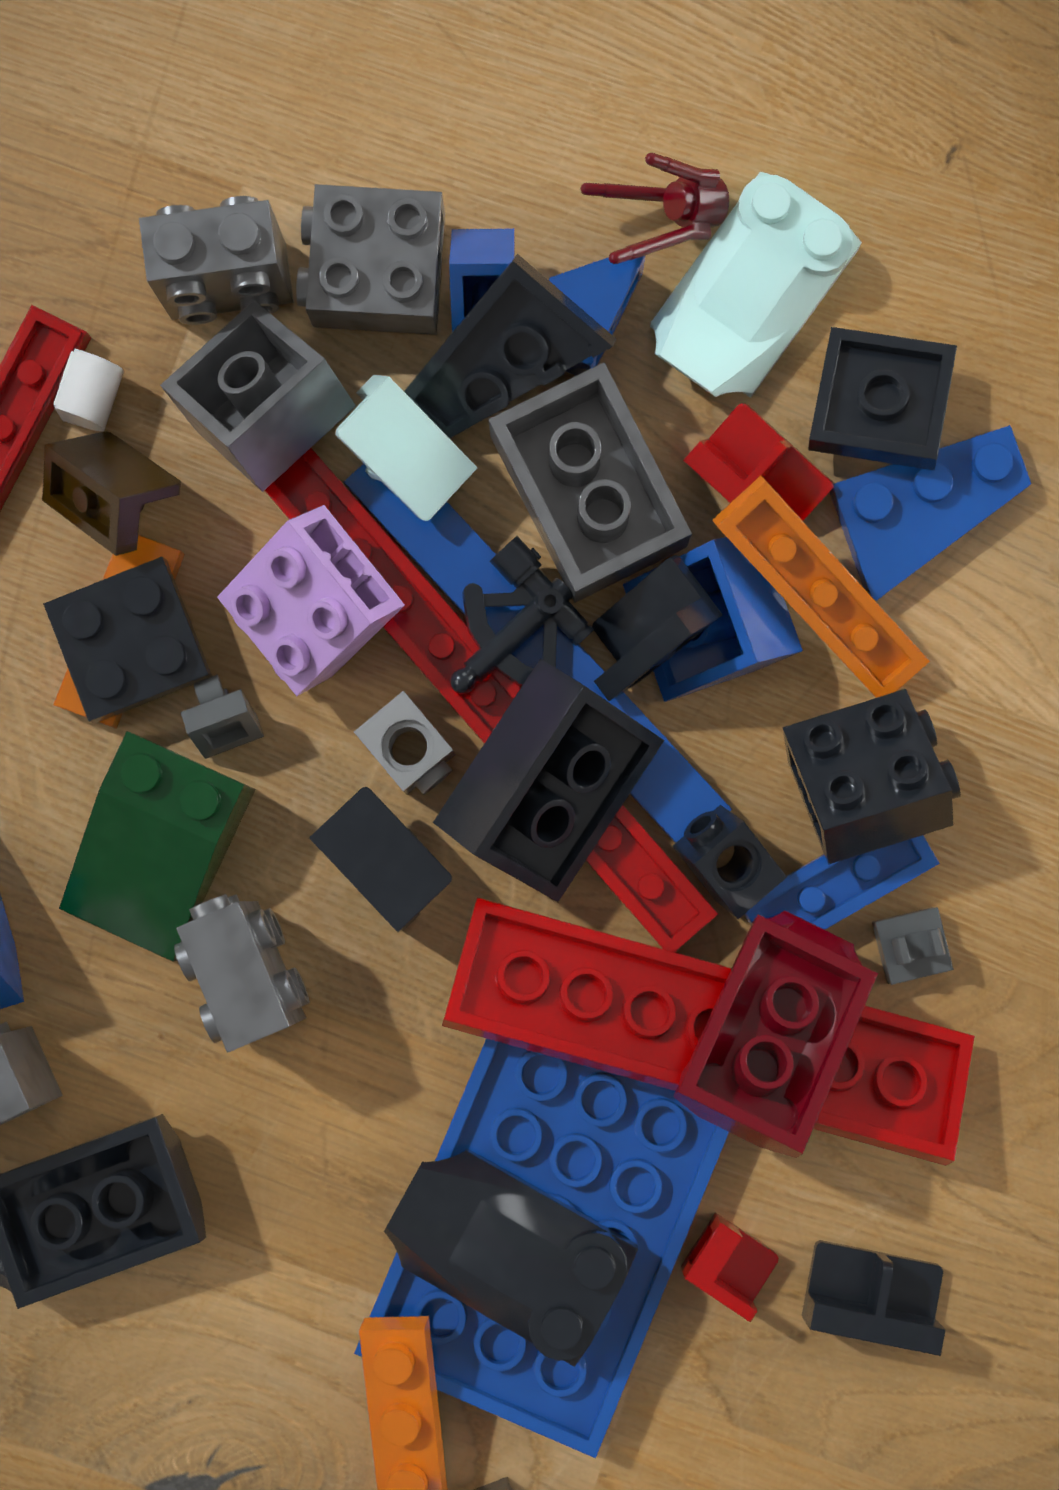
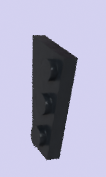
(505, 346)

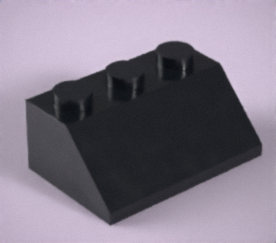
(548, 781)

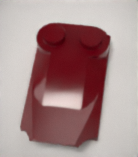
(777, 1034)

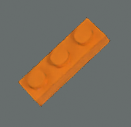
(403, 1403)

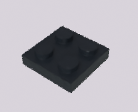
(882, 398)
(127, 640)

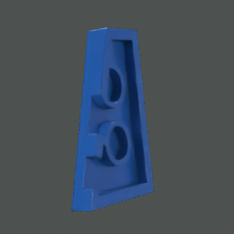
(909, 514)

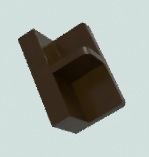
(103, 487)

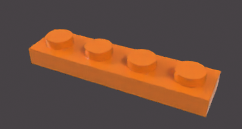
(820, 589)

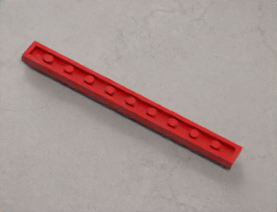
(439, 646)

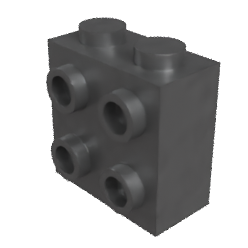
(216, 259)
(372, 259)
(240, 971)

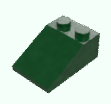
(153, 844)

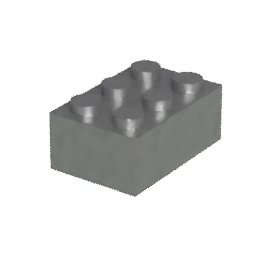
(589, 482)

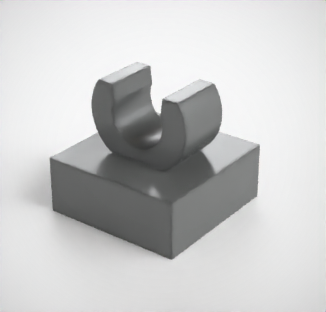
(220, 719)
(912, 945)

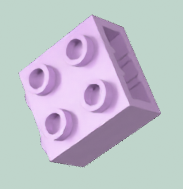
(310, 599)

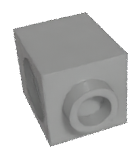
(389, 723)

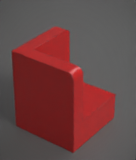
(729, 1266)

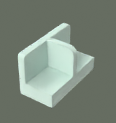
(404, 447)

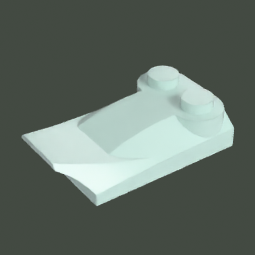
(753, 287)

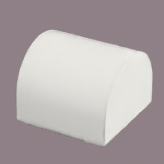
(87, 390)

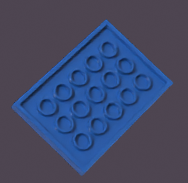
(613, 1154)

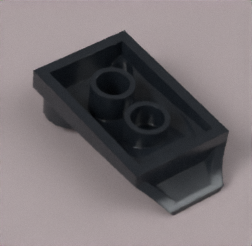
(96, 1211)
(511, 1252)

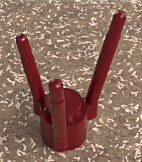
(693, 201)

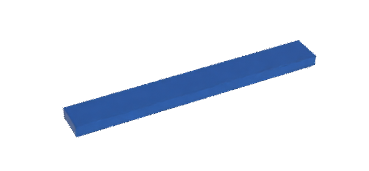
(457, 557)

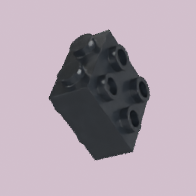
(871, 775)

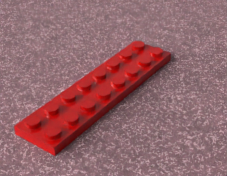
(646, 1007)

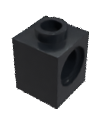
(748, 873)

